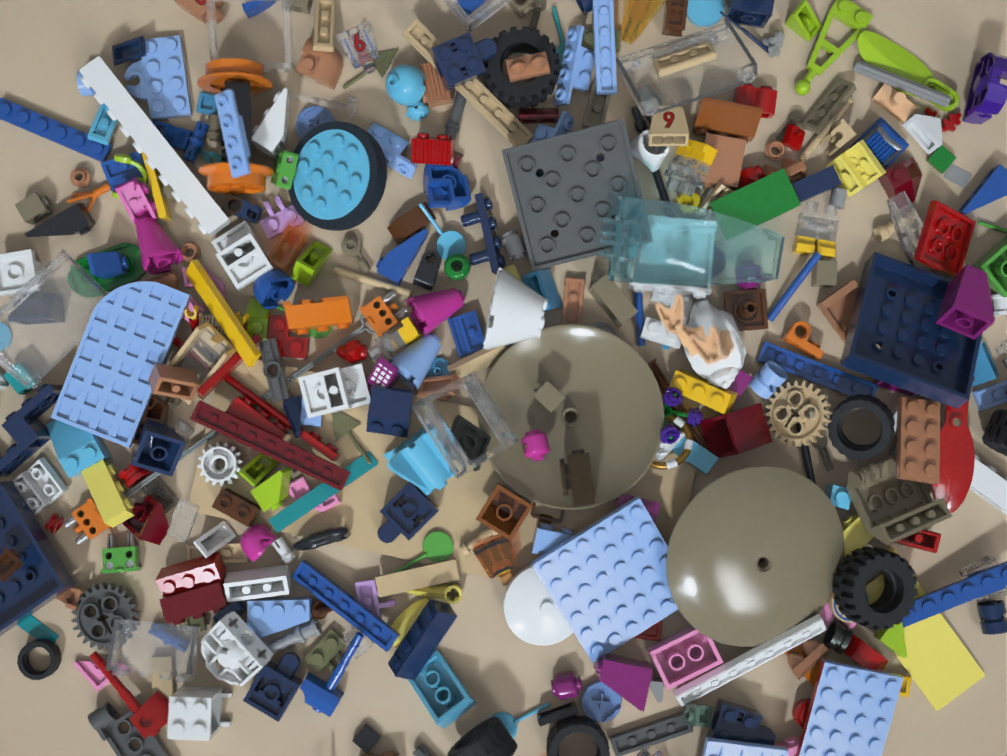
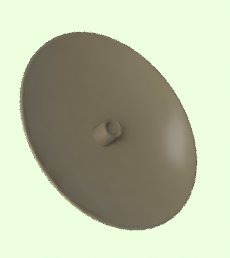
(614, 406)
(726, 532)

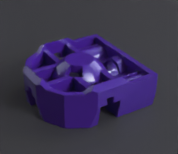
(986, 93)

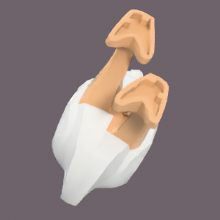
(709, 339)

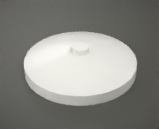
(532, 610)

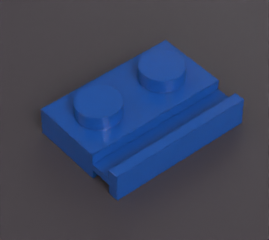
(118, 172)
(466, 333)

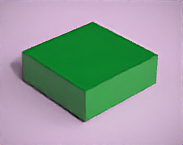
(941, 159)

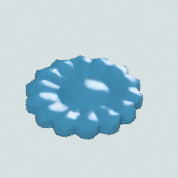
(438, 368)

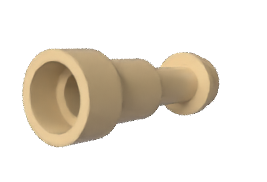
(883, 232)
(484, 537)

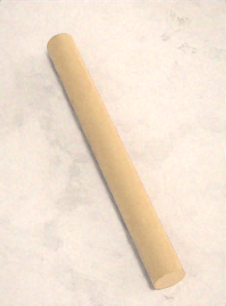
(818, 138)
(372, 281)

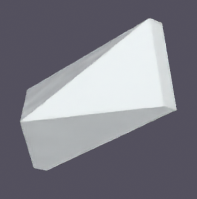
(926, 131)
(214, 539)

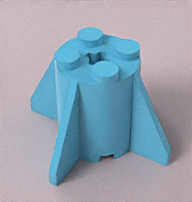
(420, 462)

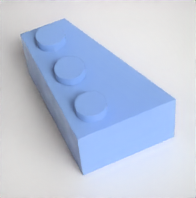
(547, 538)
(276, 614)

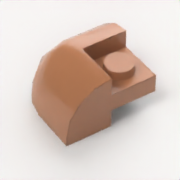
(320, 65)

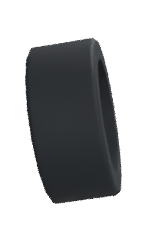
(23, 659)

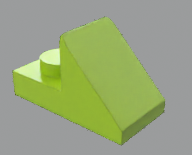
(259, 319)

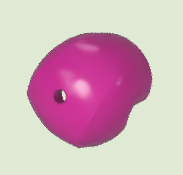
(254, 540)

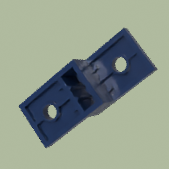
(27, 428)

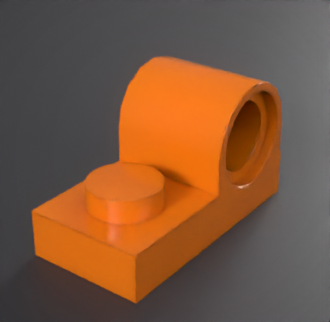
(810, 348)

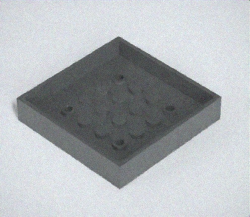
(572, 192)

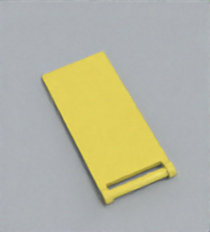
(934, 654)

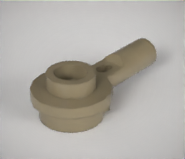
(352, 247)

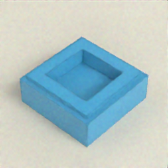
(207, 104)

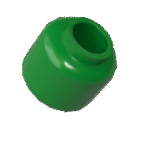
(452, 261)

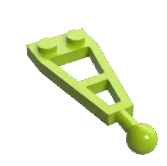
(846, 13)

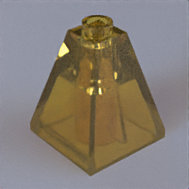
(637, 17)

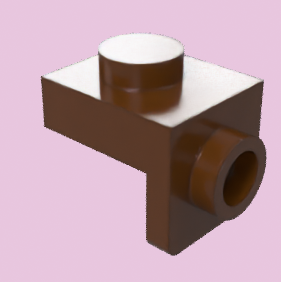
(9, 563)

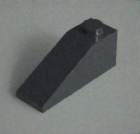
(68, 222)

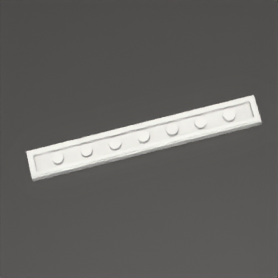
(750, 660)

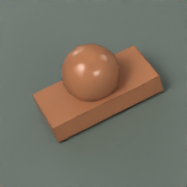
(431, 384)

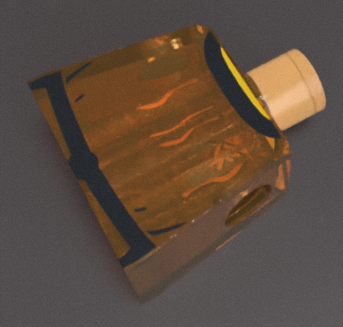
(497, 558)

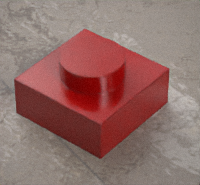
(793, 137)

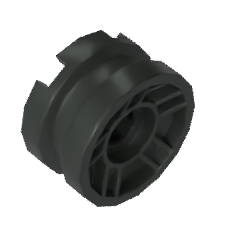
(837, 637)

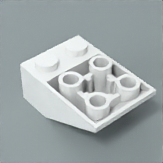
(273, 131)

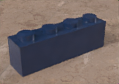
(422, 639)

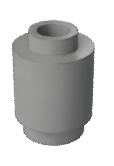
(514, 245)

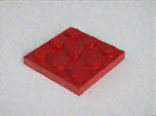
(944, 239)

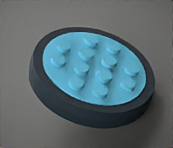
(338, 176)

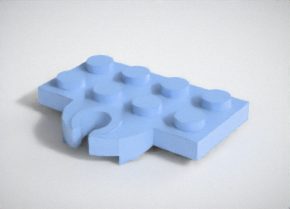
(162, 79)

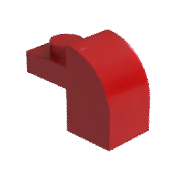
(865, 655)

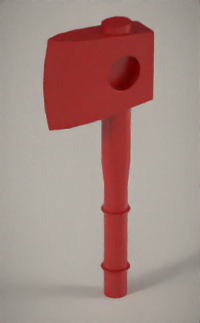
(146, 718)

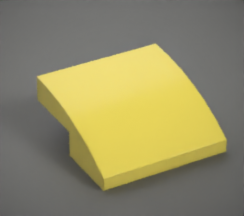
(857, 168)

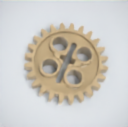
(810, 426)

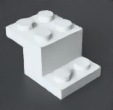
(242, 255)
(334, 390)

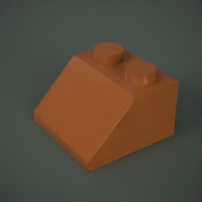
(504, 511)

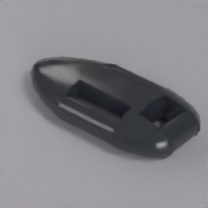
(322, 538)

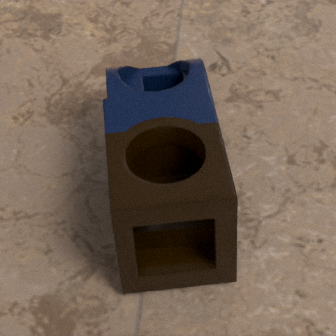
(241, 208)

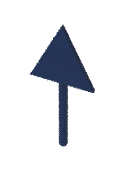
(746, 33)

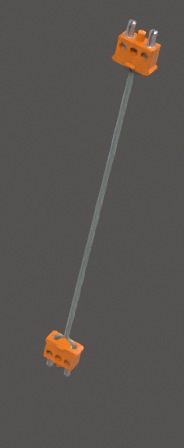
(368, 311)

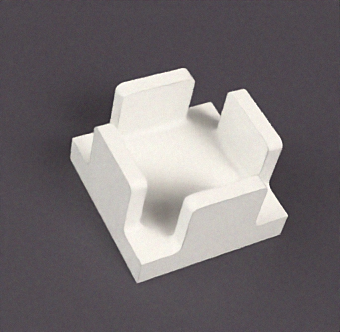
(16, 270)

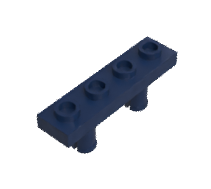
(493, 243)

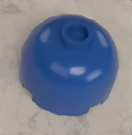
(272, 288)

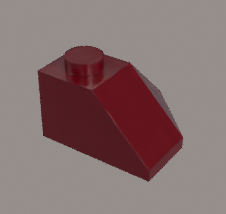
(902, 177)
(149, 521)

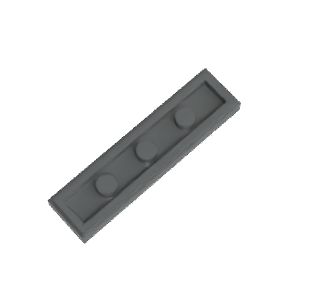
(650, 734)

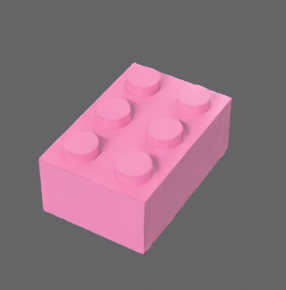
(684, 656)

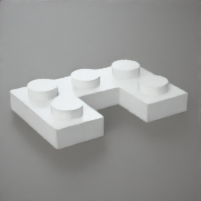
(655, 330)

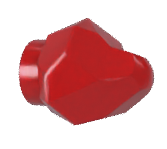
(749, 175)
(352, 351)

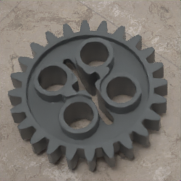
(88, 623)

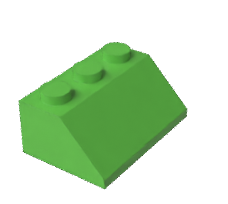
(995, 266)

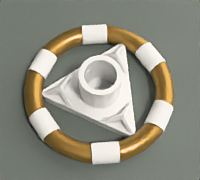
(665, 448)

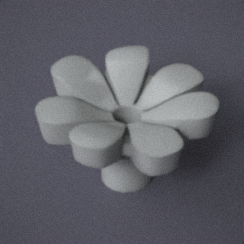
(774, 43)

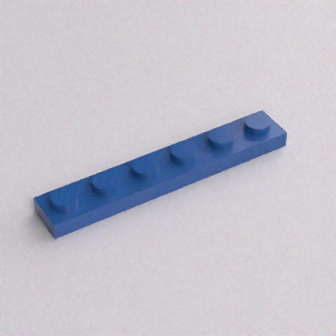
(53, 130)
(816, 371)
(957, 593)
(345, 605)

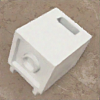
(196, 713)

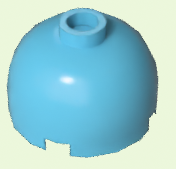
(405, 84)

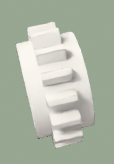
(210, 468)

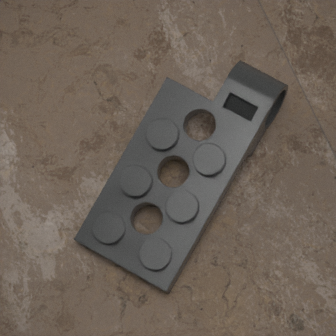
(107, 724)

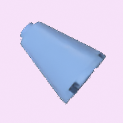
(416, 360)

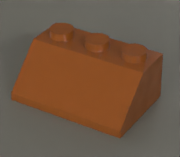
(726, 119)

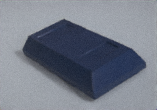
(129, 50)

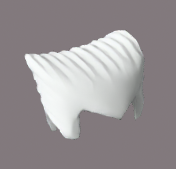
(650, 155)

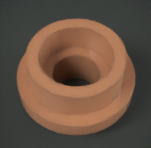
(780, 148)
(84, 181)
(187, 246)

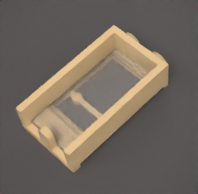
(203, 352)

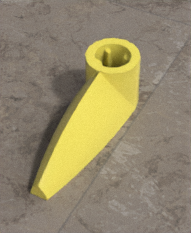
(439, 592)
(407, 618)

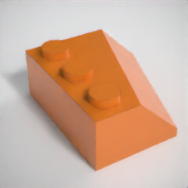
(320, 316)

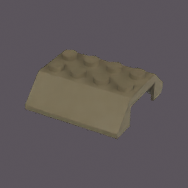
(890, 505)

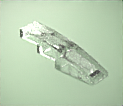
(907, 226)

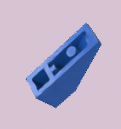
(990, 189)
(398, 261)

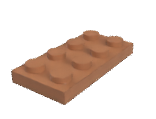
(918, 440)

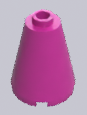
(156, 247)
(434, 308)

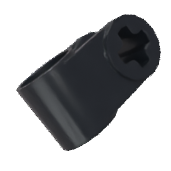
(427, 274)

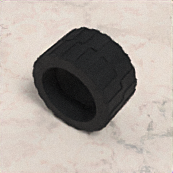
(854, 450)
(573, 725)
(485, 739)

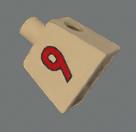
(669, 128)

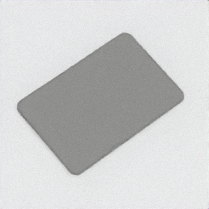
(957, 175)

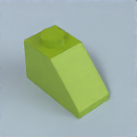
(311, 263)
(273, 490)

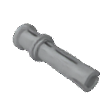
(300, 634)

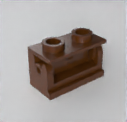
(674, 17)
(237, 506)

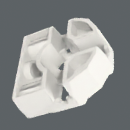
(242, 657)

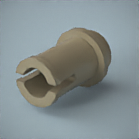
(214, 129)

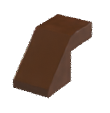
(410, 223)

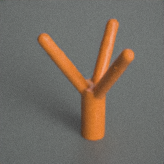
(94, 194)

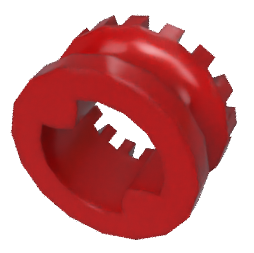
(55, 523)

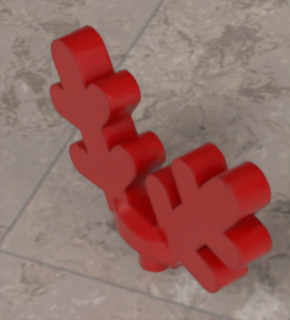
(953, 120)

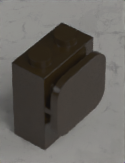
(578, 477)

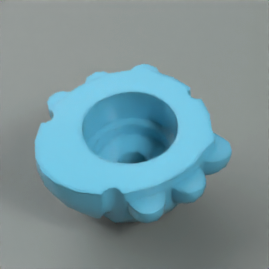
(419, 113)

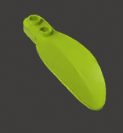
(893, 58)

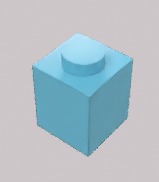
(838, 496)

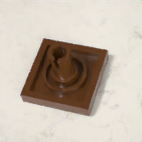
(747, 308)

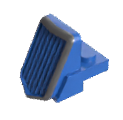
(883, 142)

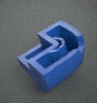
(445, 187)

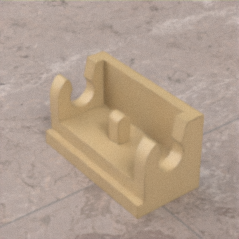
(838, 136)

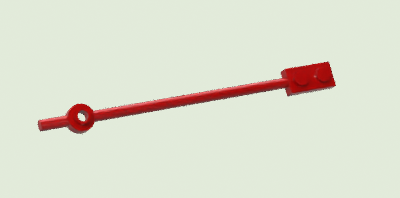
(311, 438)

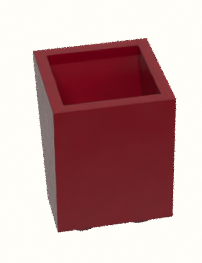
(736, 431)

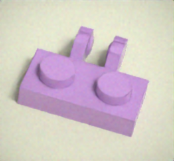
(277, 222)
(368, 596)

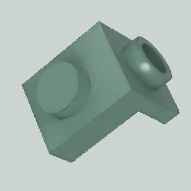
(698, 715)

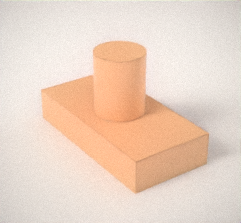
(894, 103)

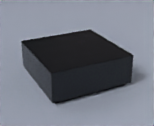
(366, 738)

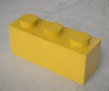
(701, 391)

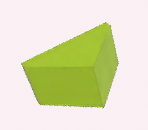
(804, 21)
(258, 469)
(893, 639)

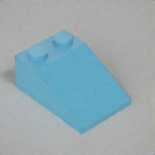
(76, 447)
(442, 691)

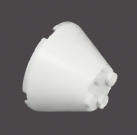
(514, 312)

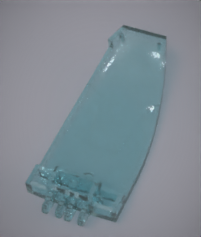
(687, 246)

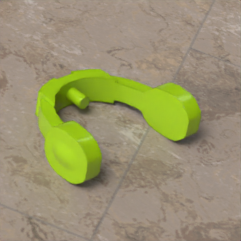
(127, 159)

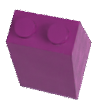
(967, 303)
(626, 677)

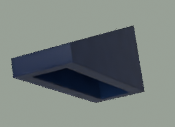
(292, 410)

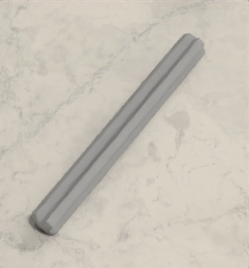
(902, 83)

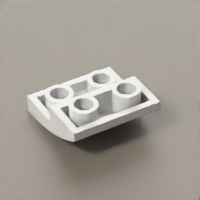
(39, 486)

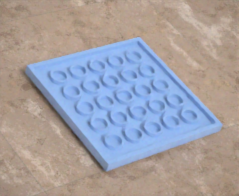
(610, 579)

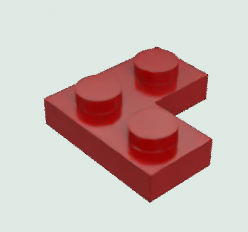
(288, 346)

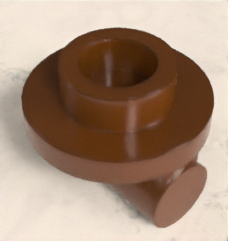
(320, 609)

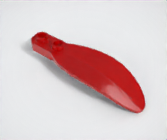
(956, 458)

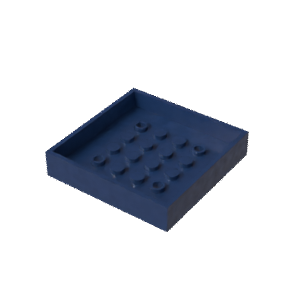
(908, 333)
(20, 530)

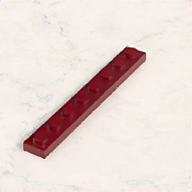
(270, 445)

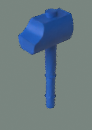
(324, 695)

